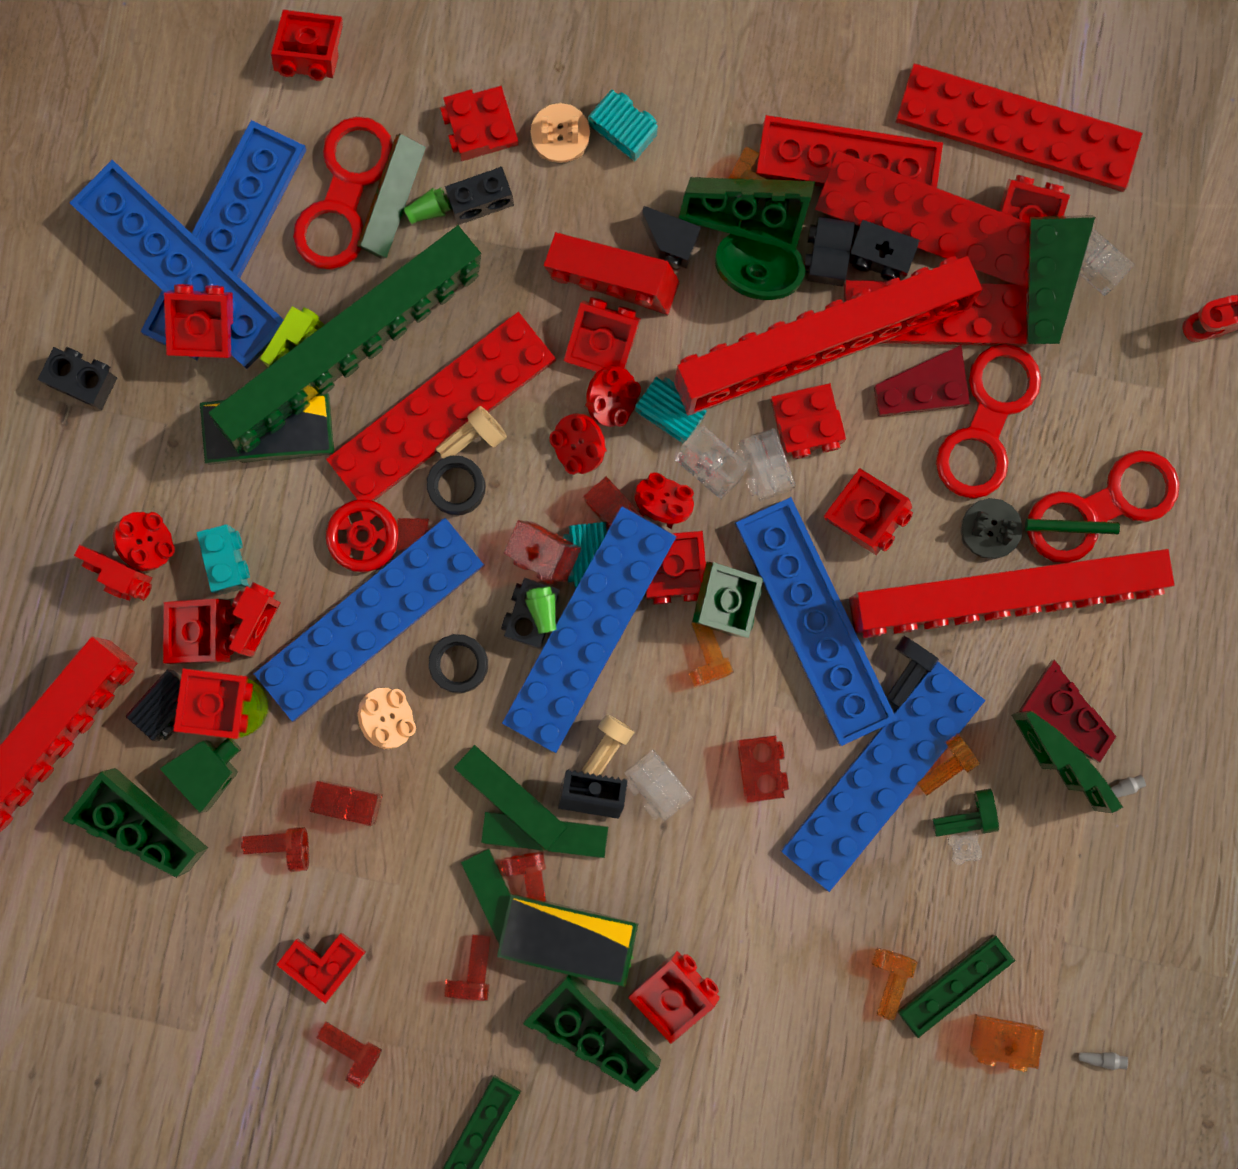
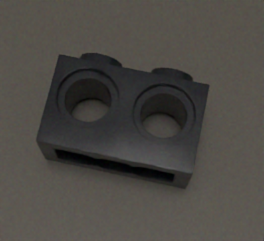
(479, 195)
(76, 381)
(522, 612)

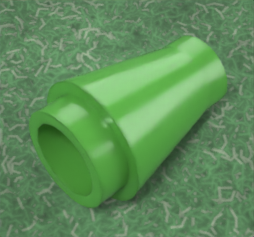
(428, 206)
(542, 608)

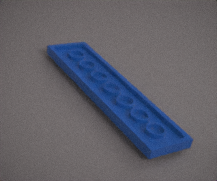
(240, 205)
(172, 254)
(369, 620)
(815, 621)
(589, 629)
(882, 776)

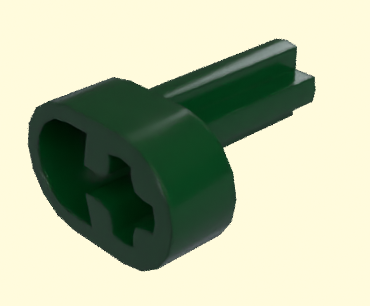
(983, 819)

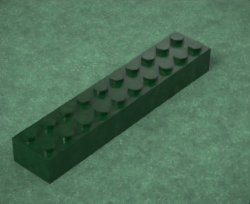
(347, 341)

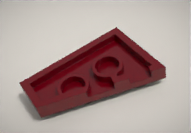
(926, 387)
(1065, 709)

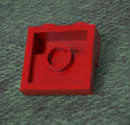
(307, 44)
(479, 122)
(1026, 200)
(198, 321)
(601, 335)
(808, 421)
(869, 512)
(680, 570)
(119, 578)
(257, 610)
(197, 631)
(212, 704)
(675, 996)

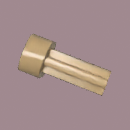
(479, 424)
(616, 734)

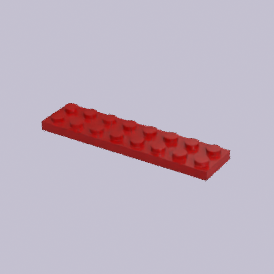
(1019, 127)
(939, 219)
(439, 407)

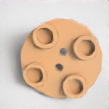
(546, 133)
(382, 704)

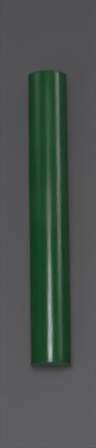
(1071, 526)

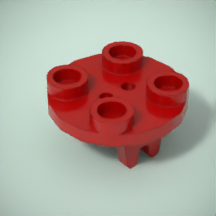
(618, 384)
(568, 434)
(664, 499)
(146, 554)

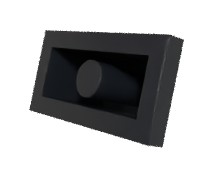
(671, 237)

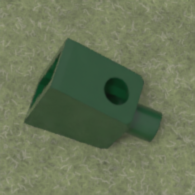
(203, 772)

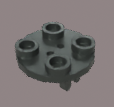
(1005, 533)

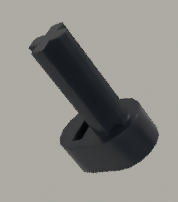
(920, 662)

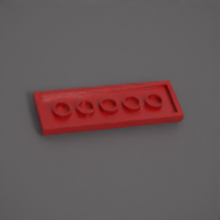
(806, 151)
(992, 320)

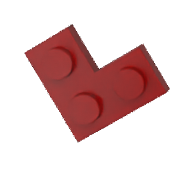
(325, 973)

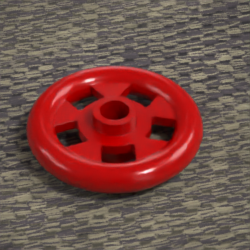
(341, 551)

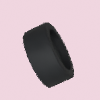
(435, 475)
(435, 662)

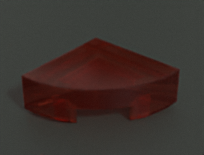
(410, 531)

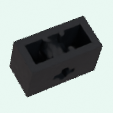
(897, 246)

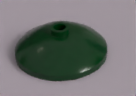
(759, 268)

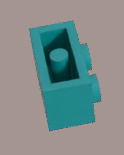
(223, 559)

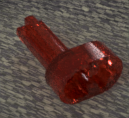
(293, 842)
(531, 867)
(475, 986)
(363, 1055)

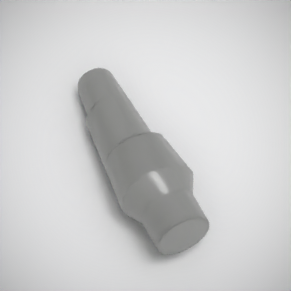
(1128, 786)
(1106, 1060)

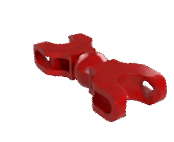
(1216, 317)

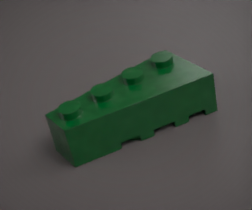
(749, 208)
(1054, 266)
(135, 824)
(593, 1032)

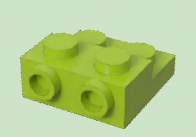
(294, 329)

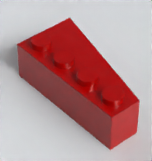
(613, 272)

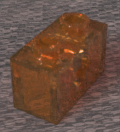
(991, 1031)

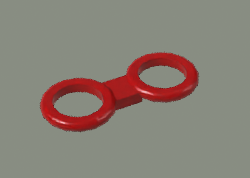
(343, 193)
(988, 421)
(1105, 505)

